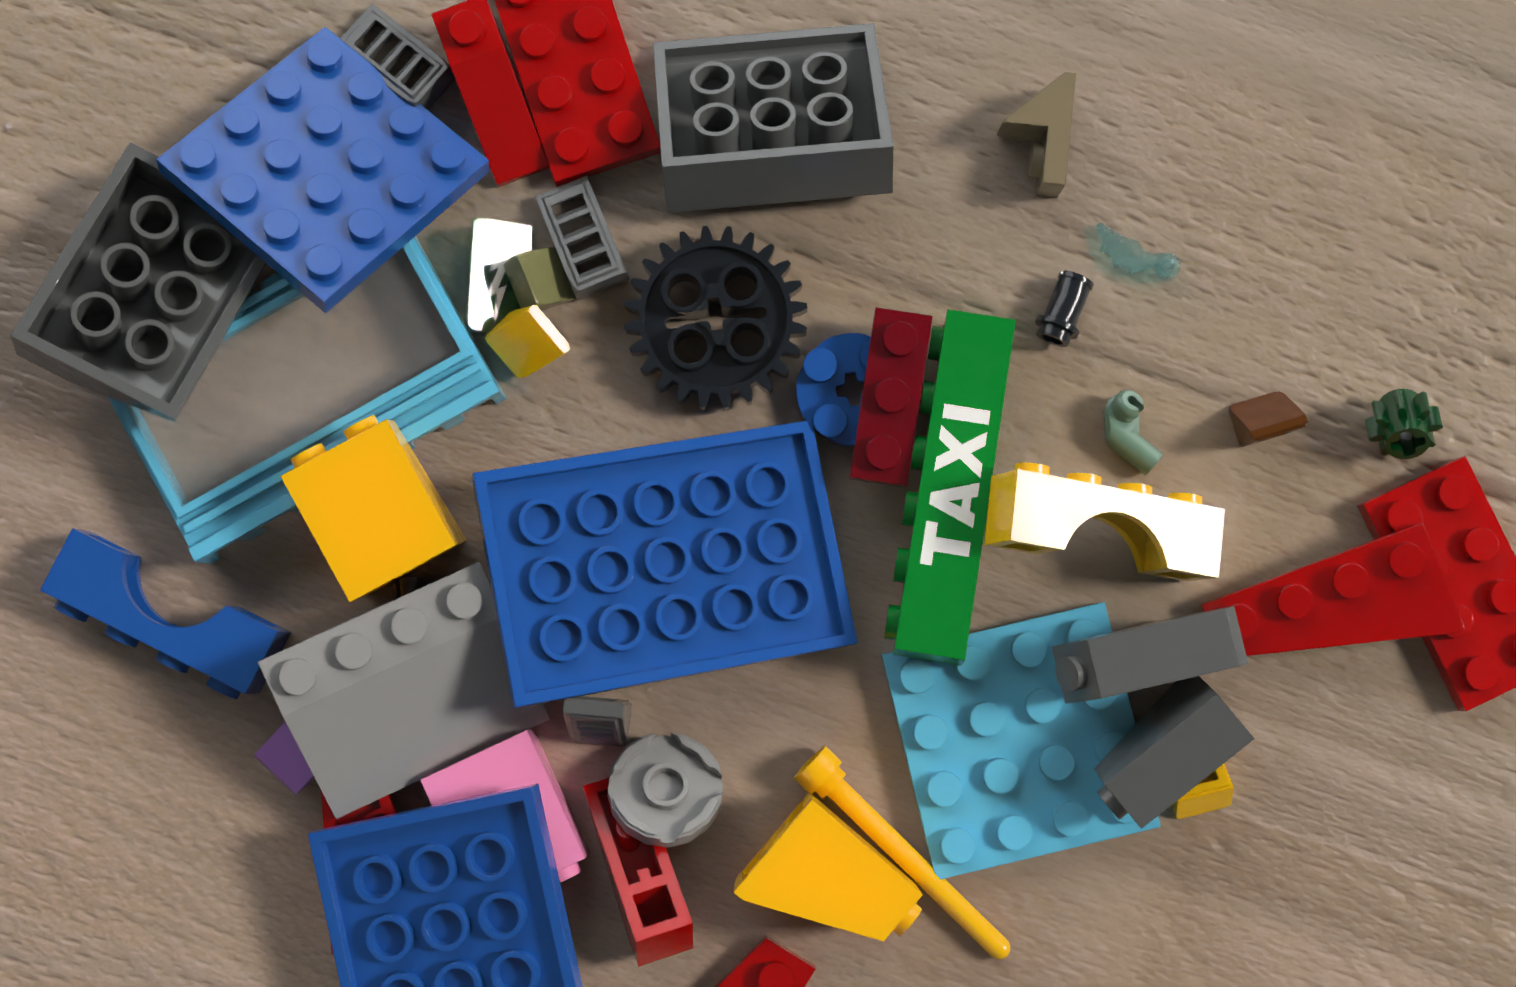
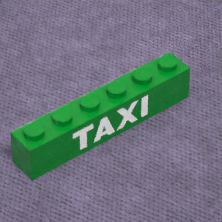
(952, 489)

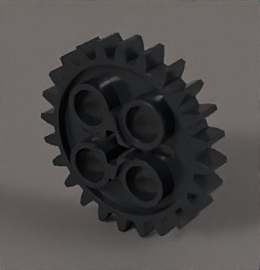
(710, 267)

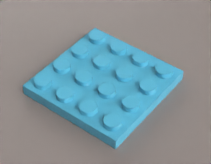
(1000, 754)

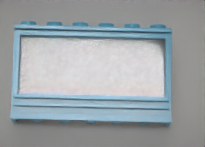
(299, 381)

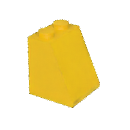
(371, 507)
(829, 876)

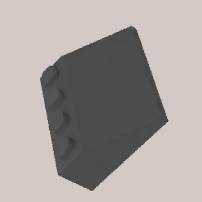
(772, 118)
(139, 293)

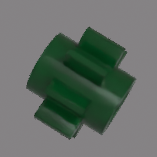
(1403, 423)

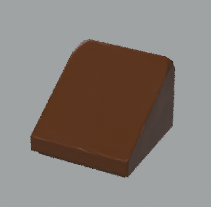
(1265, 418)

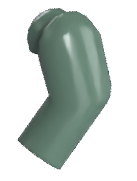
(1122, 431)

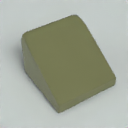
(539, 278)

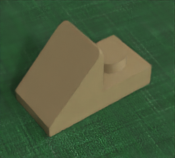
(1047, 120)

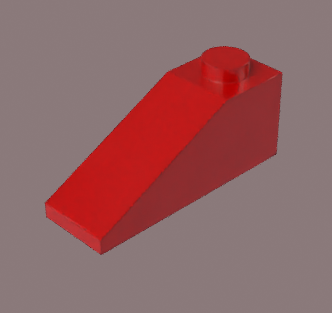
(490, 90)
(642, 885)

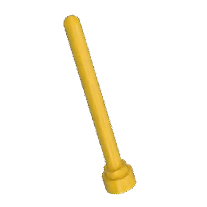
(825, 777)

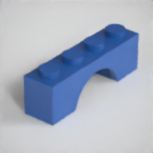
(105, 583)

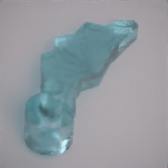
(1131, 256)

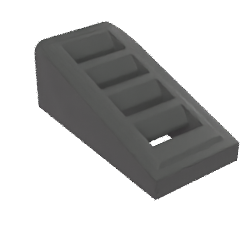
(432, 82)
(599, 277)
(598, 720)

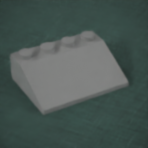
(399, 691)

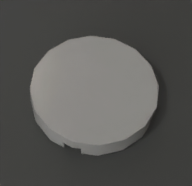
(665, 789)

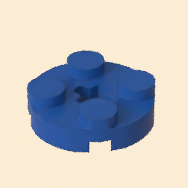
(817, 384)

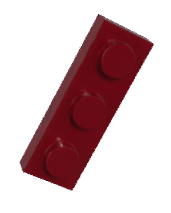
(891, 397)

